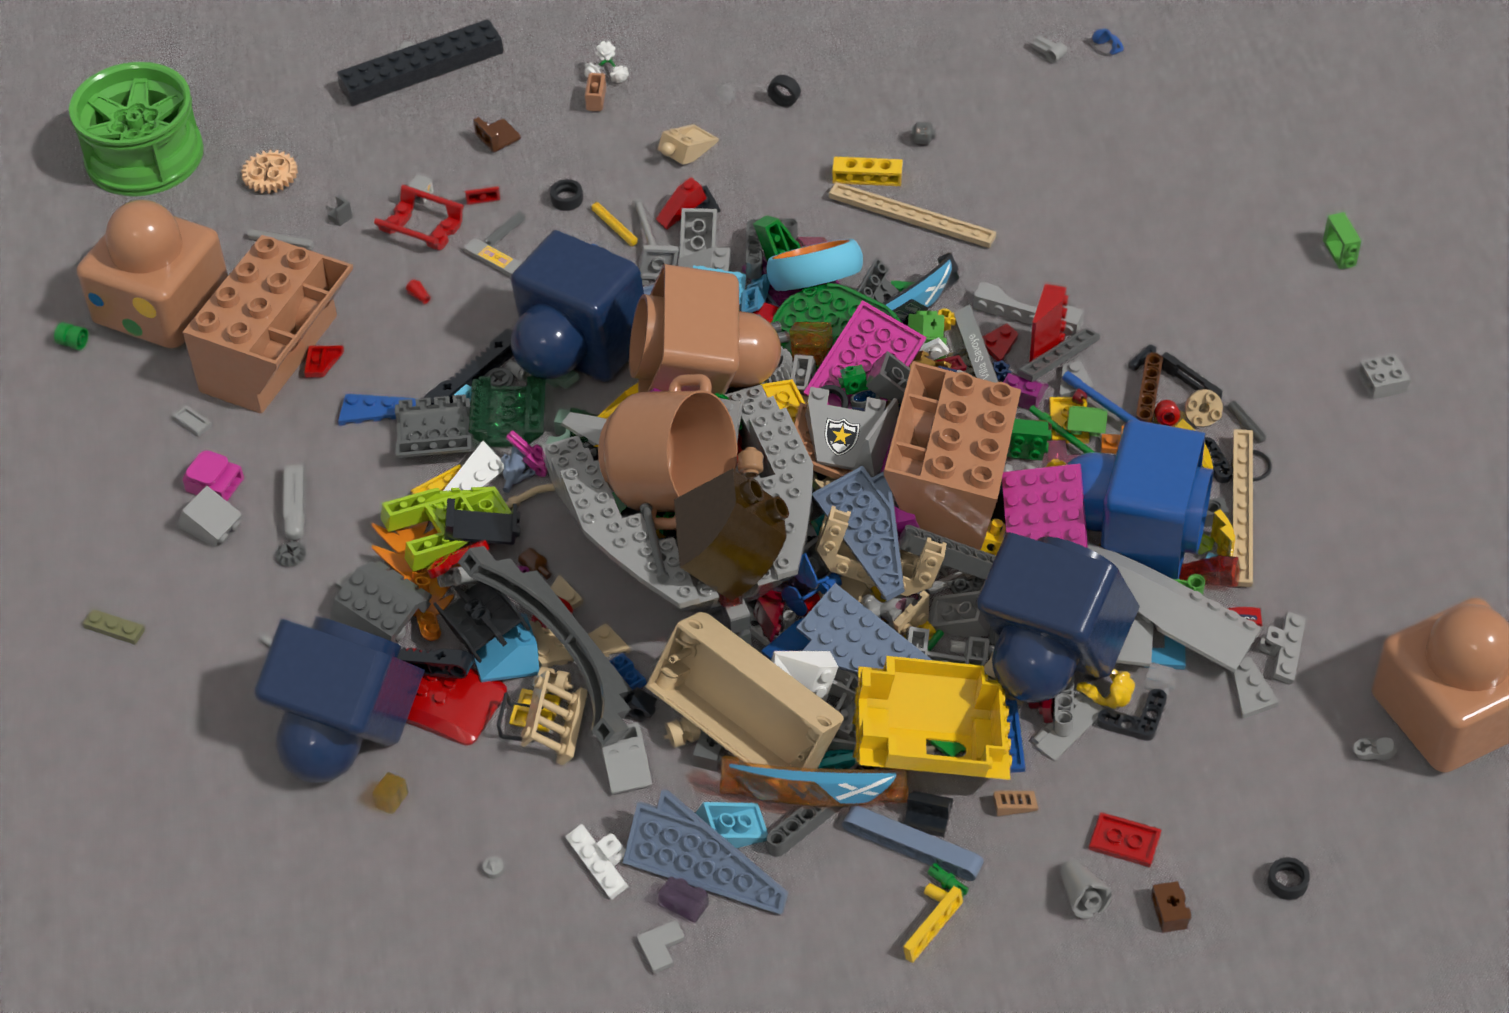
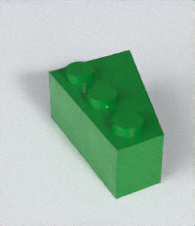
(774, 236)

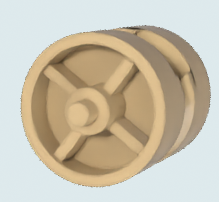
(560, 678)
(680, 731)

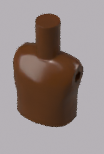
(534, 561)

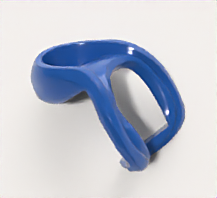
(1104, 35)

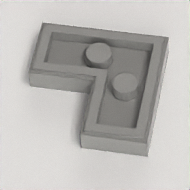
(655, 945)

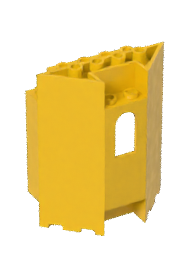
(931, 701)

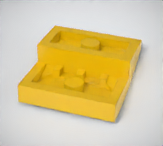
(1223, 534)
(520, 713)

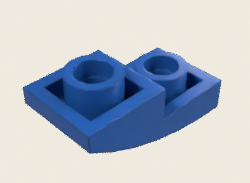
(628, 672)

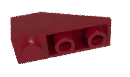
(769, 613)

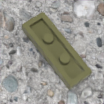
(114, 626)

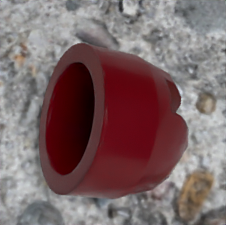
(1078, 396)

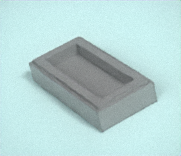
(192, 421)

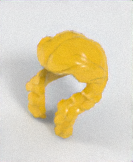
(1120, 690)

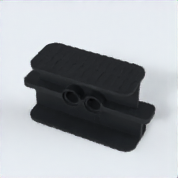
(481, 616)

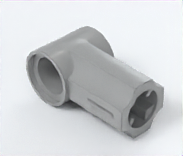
(1051, 50)

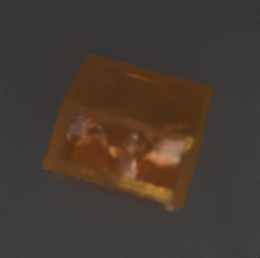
(811, 340)

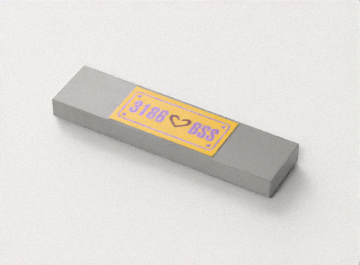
(491, 256)

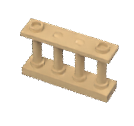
(572, 718)

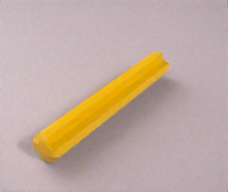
(611, 221)

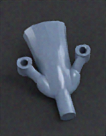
(514, 468)

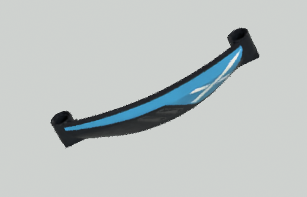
(925, 291)

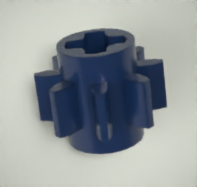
(1001, 370)

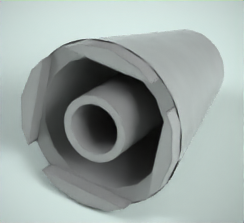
(1084, 889)

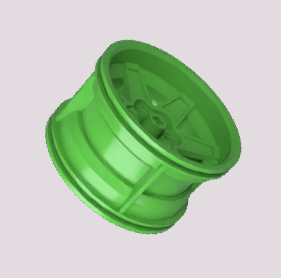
(136, 128)

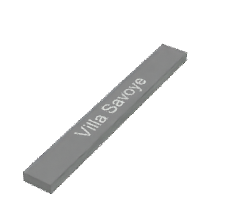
(975, 344)

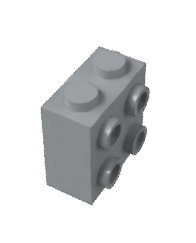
(1383, 376)

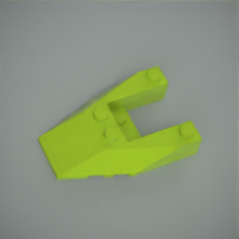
(432, 506)

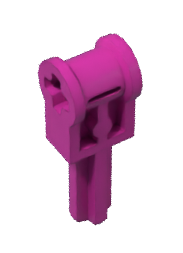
(533, 455)

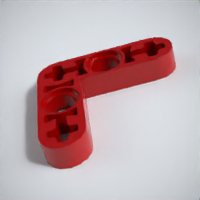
(445, 562)

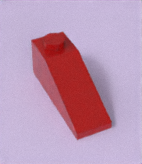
(686, 195)

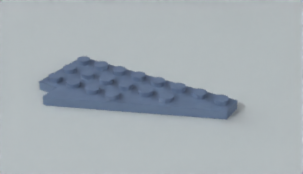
(871, 526)
(853, 633)
(682, 845)

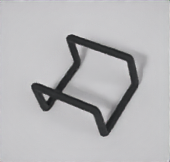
(506, 698)

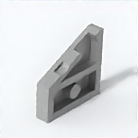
(1078, 370)

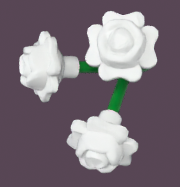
(606, 52)

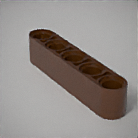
(1149, 387)

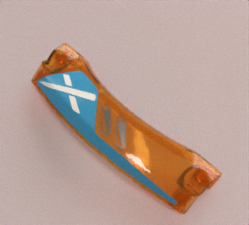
(813, 785)

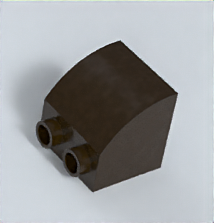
(729, 532)

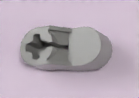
(1373, 748)

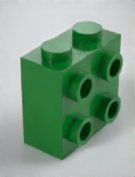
(1029, 439)

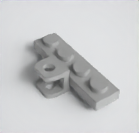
(1285, 645)

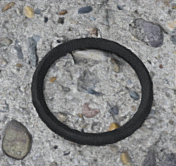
(1268, 462)

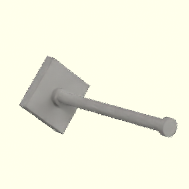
(652, 255)

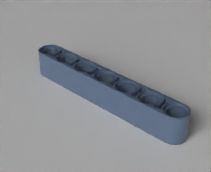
(912, 842)

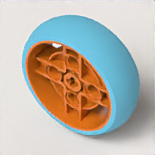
(814, 264)

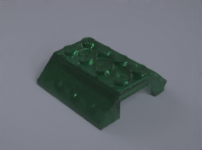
(507, 409)

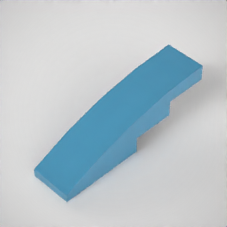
(755, 294)

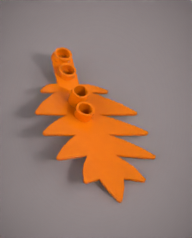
(427, 621)

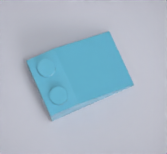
(736, 822)

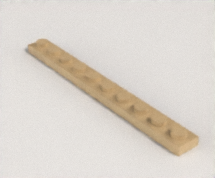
(912, 215)
(1243, 503)

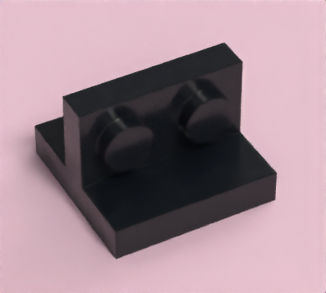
(928, 813)

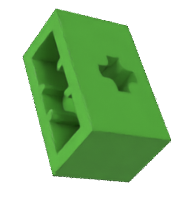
(927, 323)

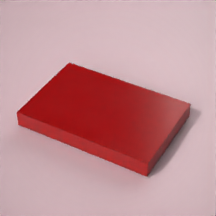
(1125, 839)

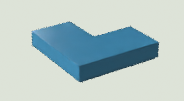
(1171, 655)

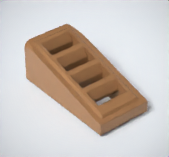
(1016, 808)

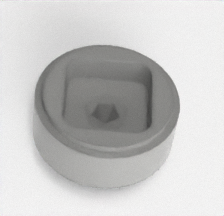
(493, 867)

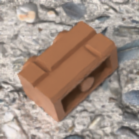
(595, 92)

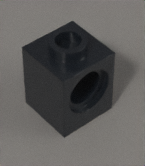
(641, 704)

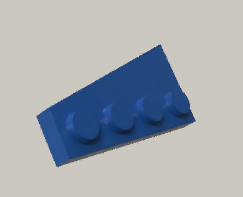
(368, 407)

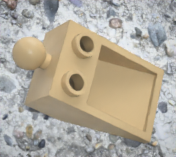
(686, 143)

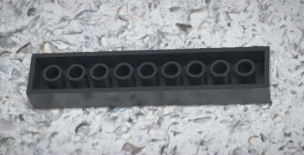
(420, 62)

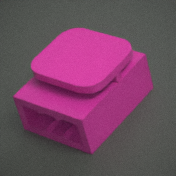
(215, 472)

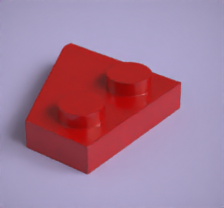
(1000, 341)
(321, 359)

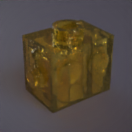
(390, 793)

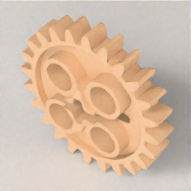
(269, 171)

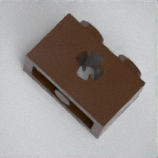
(1170, 906)

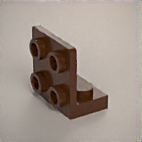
(496, 134)

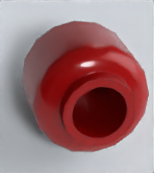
(1167, 413)

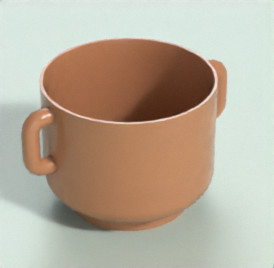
(666, 445)

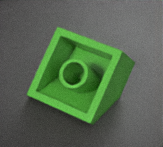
(1087, 420)

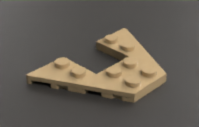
(553, 652)

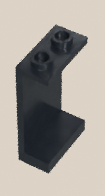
(480, 526)

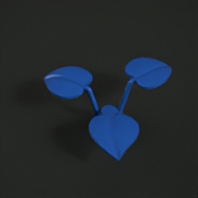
(807, 576)

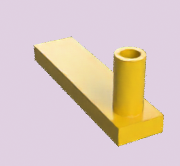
(948, 905)

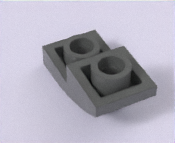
(963, 584)

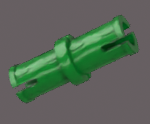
(946, 879)

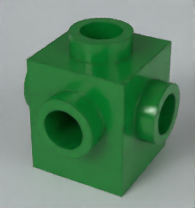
(853, 379)

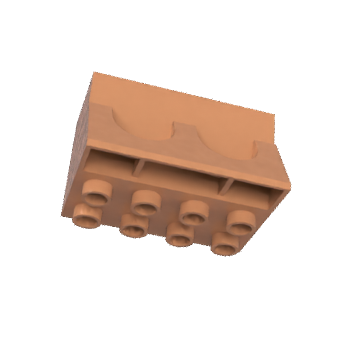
(263, 322)
(951, 451)

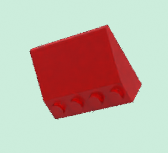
(1049, 320)

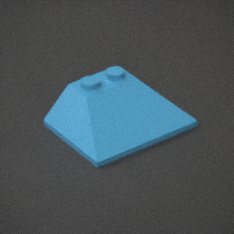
(513, 660)

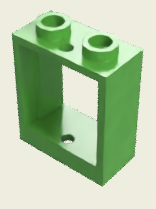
(1342, 240)

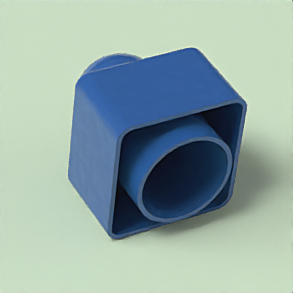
(1149, 495)

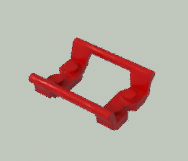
(403, 212)

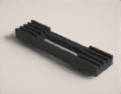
(1172, 365)

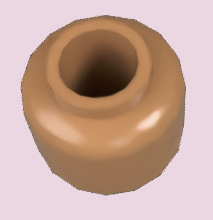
(750, 462)

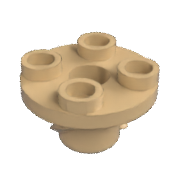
(1203, 408)

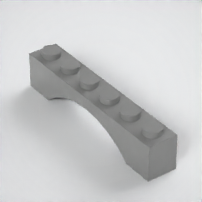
(995, 301)

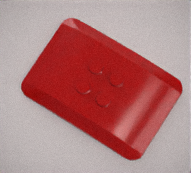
(456, 706)

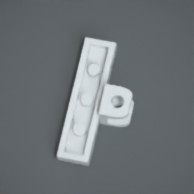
(600, 858)

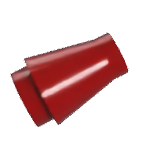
(418, 291)

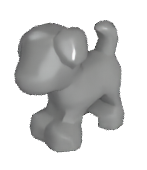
(887, 609)

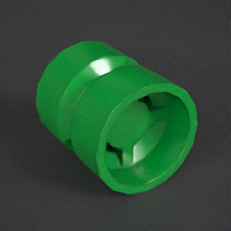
(70, 335)

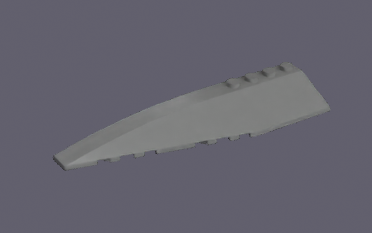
(1186, 613)

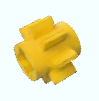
(948, 319)

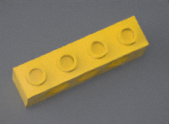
(867, 171)

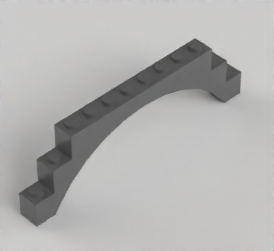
(533, 593)

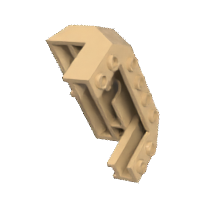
(918, 571)

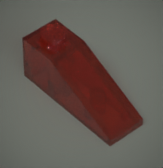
(1215, 570)

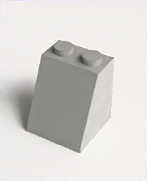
(209, 518)

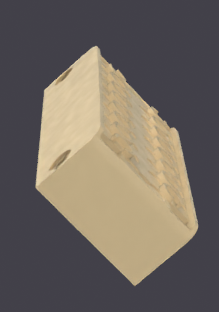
(742, 697)

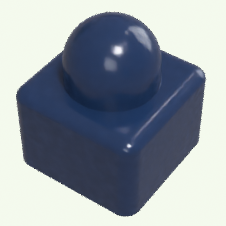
(574, 309)
(1053, 614)
(334, 694)

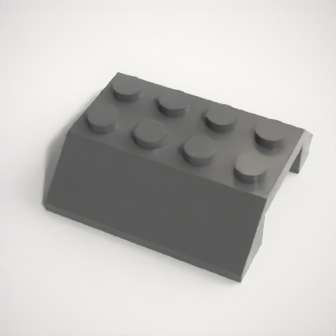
(433, 428)
(378, 601)

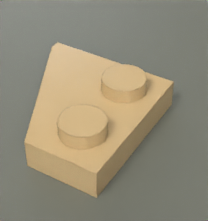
(913, 615)

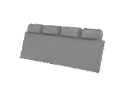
(1084, 716)

